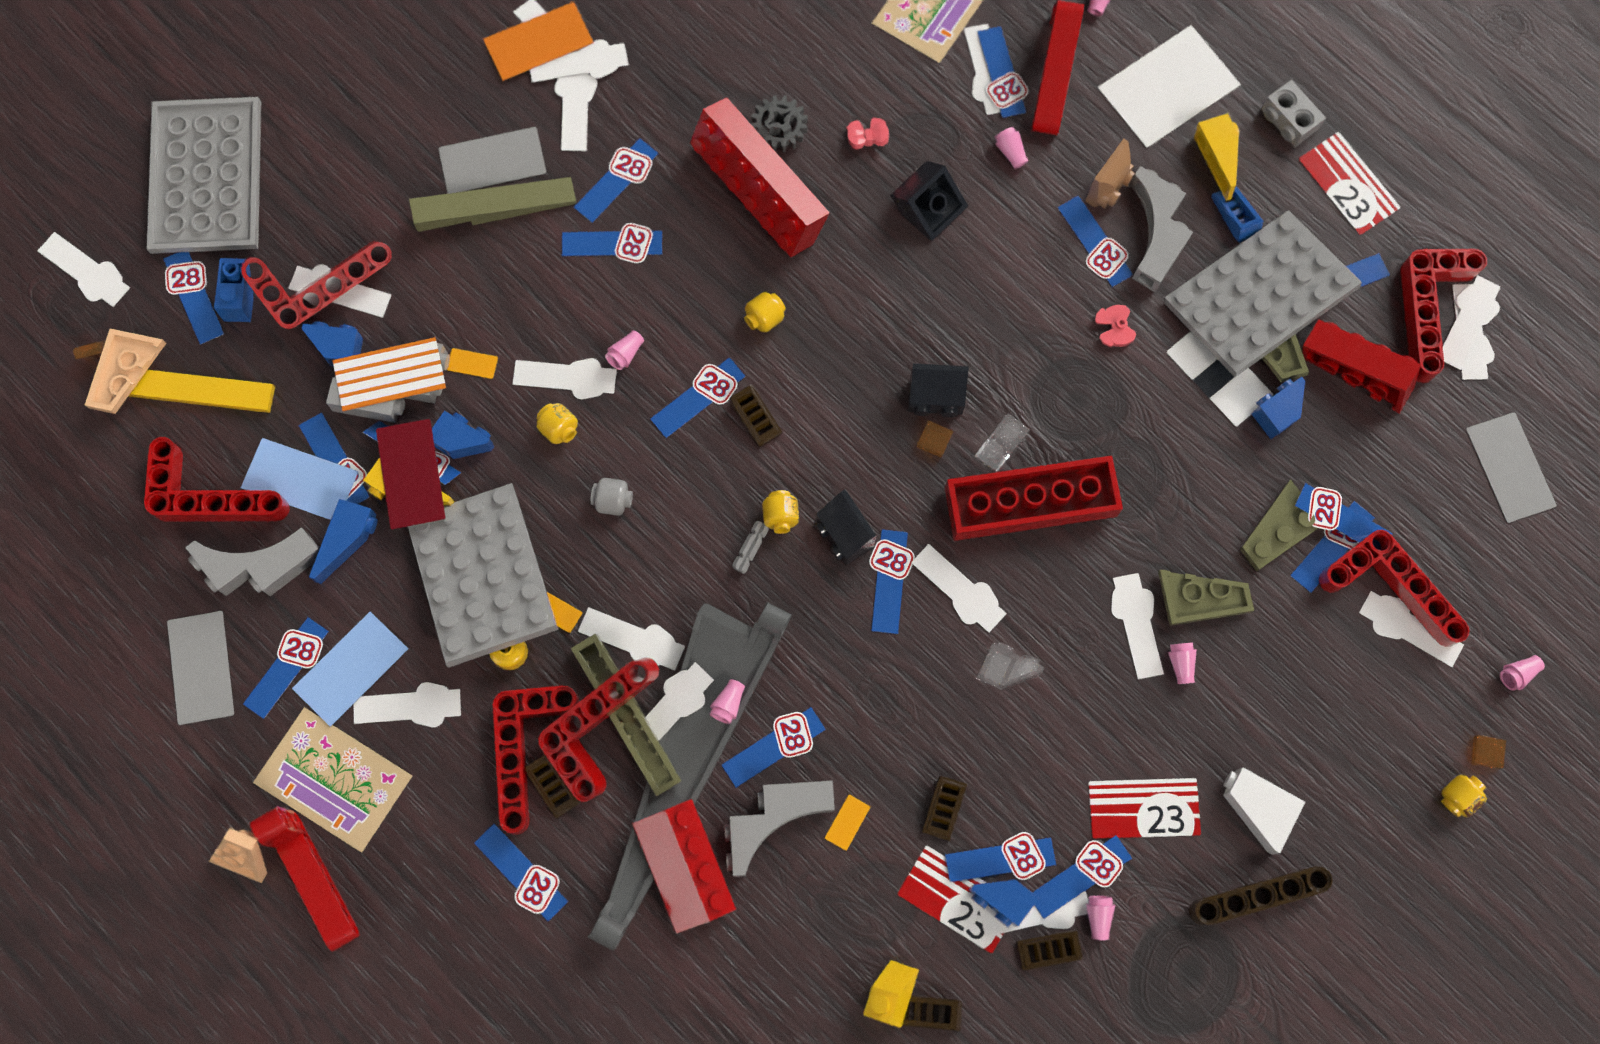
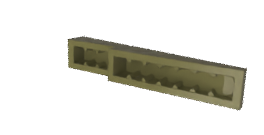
(491, 203)
(628, 718)

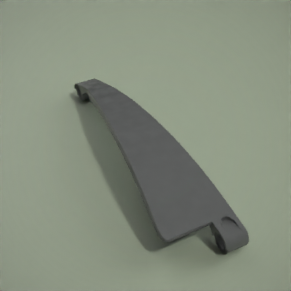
(695, 742)

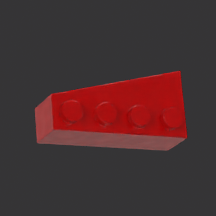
(1362, 363)

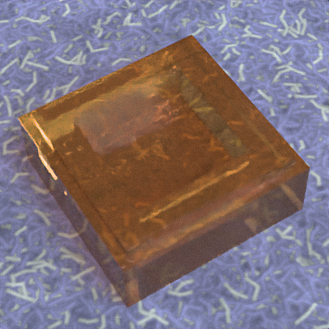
(89, 349)
(934, 439)
(1488, 752)

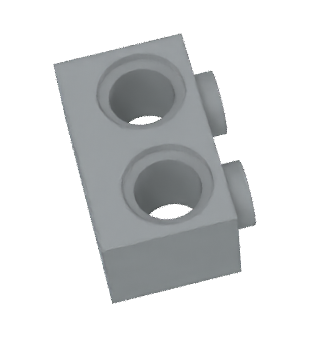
(1298, 109)

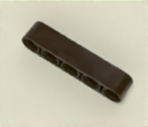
(1274, 895)

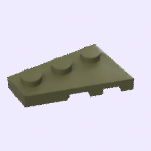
(1287, 361)

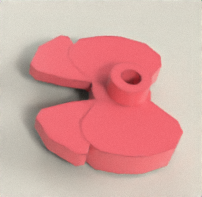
(877, 134)
(1120, 334)

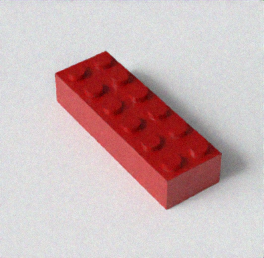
(758, 177)
(1033, 498)

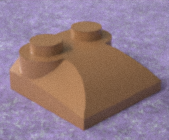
(1111, 177)

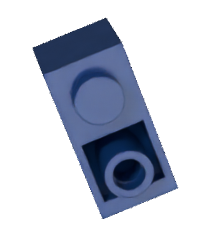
(233, 293)
(334, 341)
(1282, 409)
(457, 438)
(1006, 898)

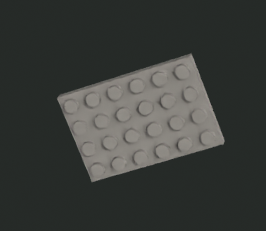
(204, 175)
(1262, 293)
(482, 576)

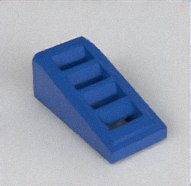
(1240, 228)

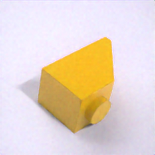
(891, 994)

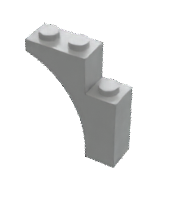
(1165, 235)
(388, 410)
(266, 568)
(781, 805)

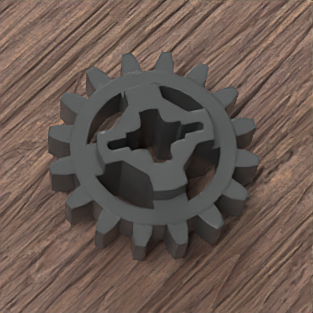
(780, 120)

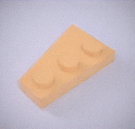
(120, 368)
(240, 854)

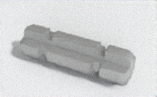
(750, 547)

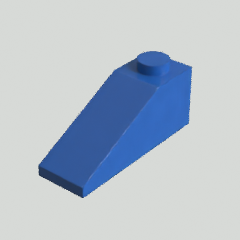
(345, 534)

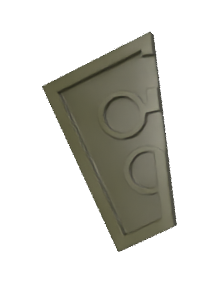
(1279, 529)
(1200, 598)

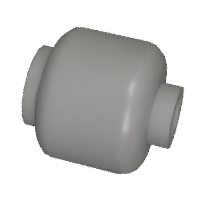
(611, 496)

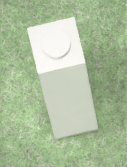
(1263, 808)

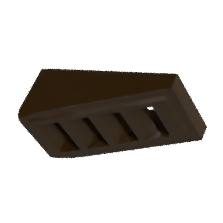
(742, 396)
(951, 784)
(563, 808)
(1073, 942)
(956, 1013)

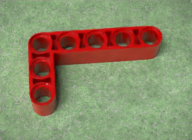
(1058, 65)
(318, 286)
(1427, 303)
(203, 499)
(1400, 584)
(590, 717)
(517, 746)
(286, 833)

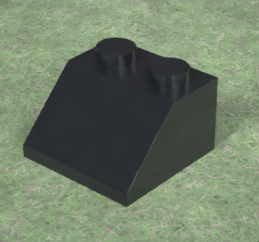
(929, 199)
(937, 389)
(845, 528)

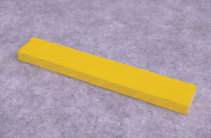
(205, 391)

